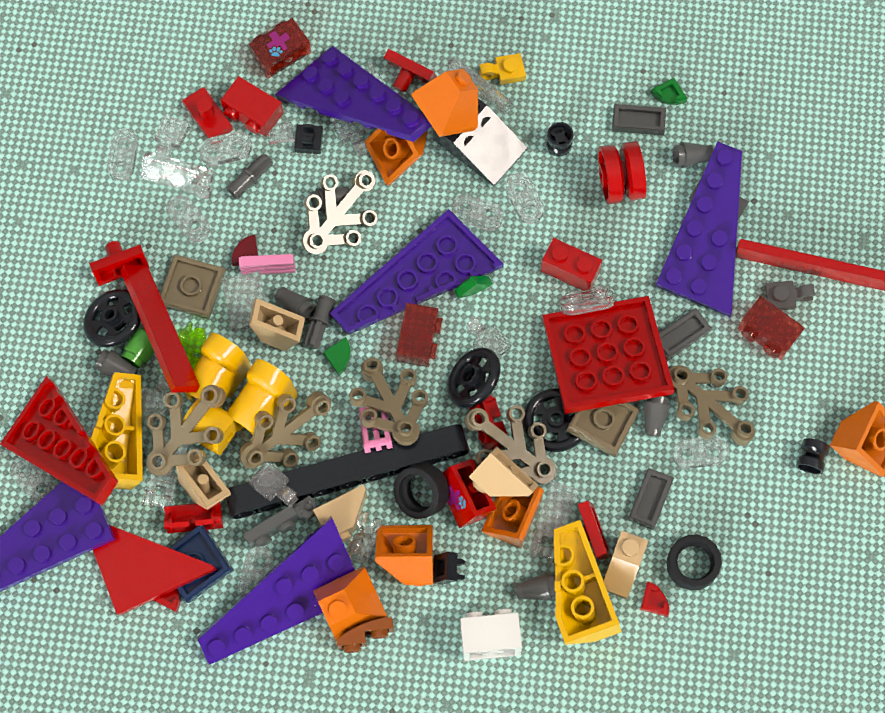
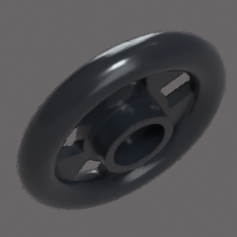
(112, 319)
(473, 377)
(536, 407)

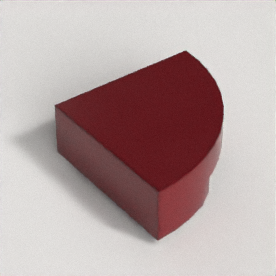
(245, 247)

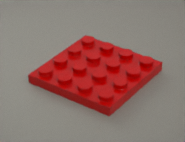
(608, 356)

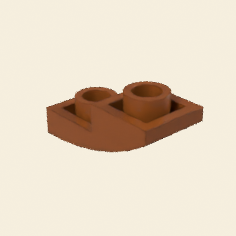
(356, 637)

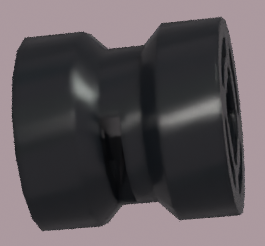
(559, 133)
(813, 456)

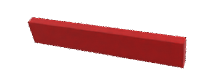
(811, 264)
(159, 329)

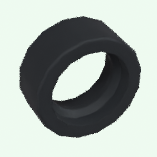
(404, 496)
(701, 542)

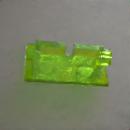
(192, 342)

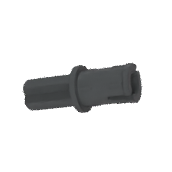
(249, 176)
(319, 322)

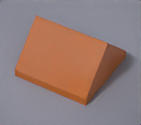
(513, 517)

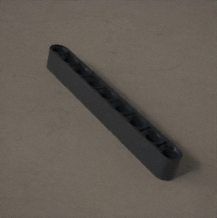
(353, 470)

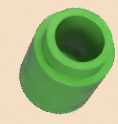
(138, 349)

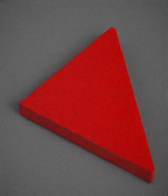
(144, 570)

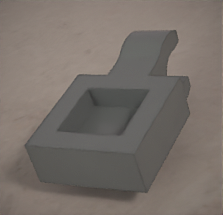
(785, 296)

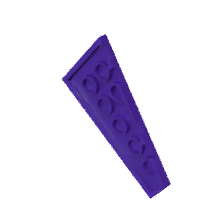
(350, 93)
(705, 247)
(422, 270)
(50, 534)
(281, 596)

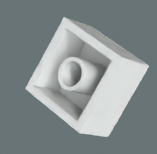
(490, 635)

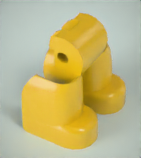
(226, 367)

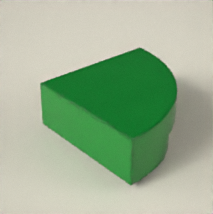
(669, 93)
(472, 286)
(339, 355)

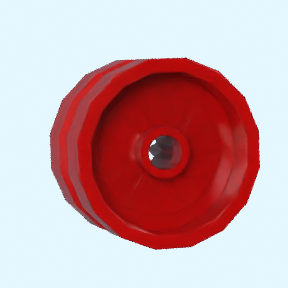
(622, 172)

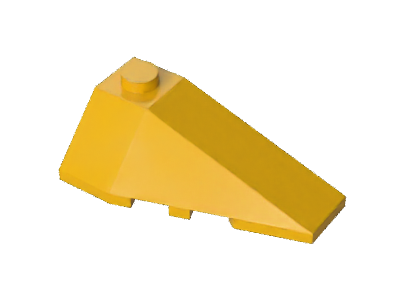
(120, 429)
(581, 596)

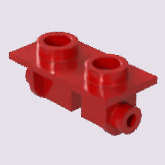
(491, 408)
(189, 516)

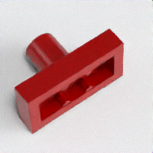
(408, 70)
(207, 114)
(108, 268)
(593, 530)

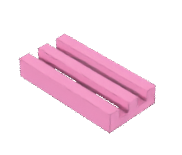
(267, 264)
(377, 442)

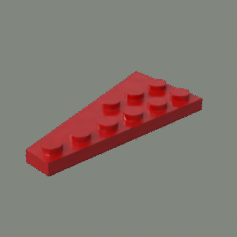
(57, 443)

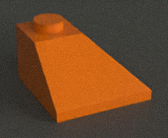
(449, 102)
(393, 154)
(862, 438)
(406, 552)
(349, 602)

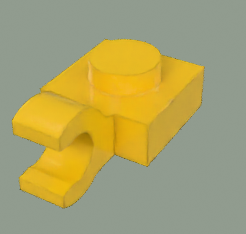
(506, 68)

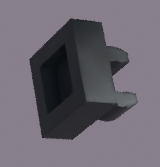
(308, 139)
(446, 568)

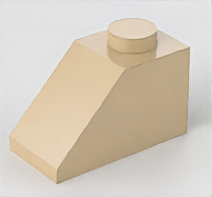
(276, 325)
(501, 477)
(202, 483)
(344, 511)
(624, 564)

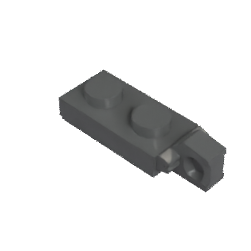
(281, 521)

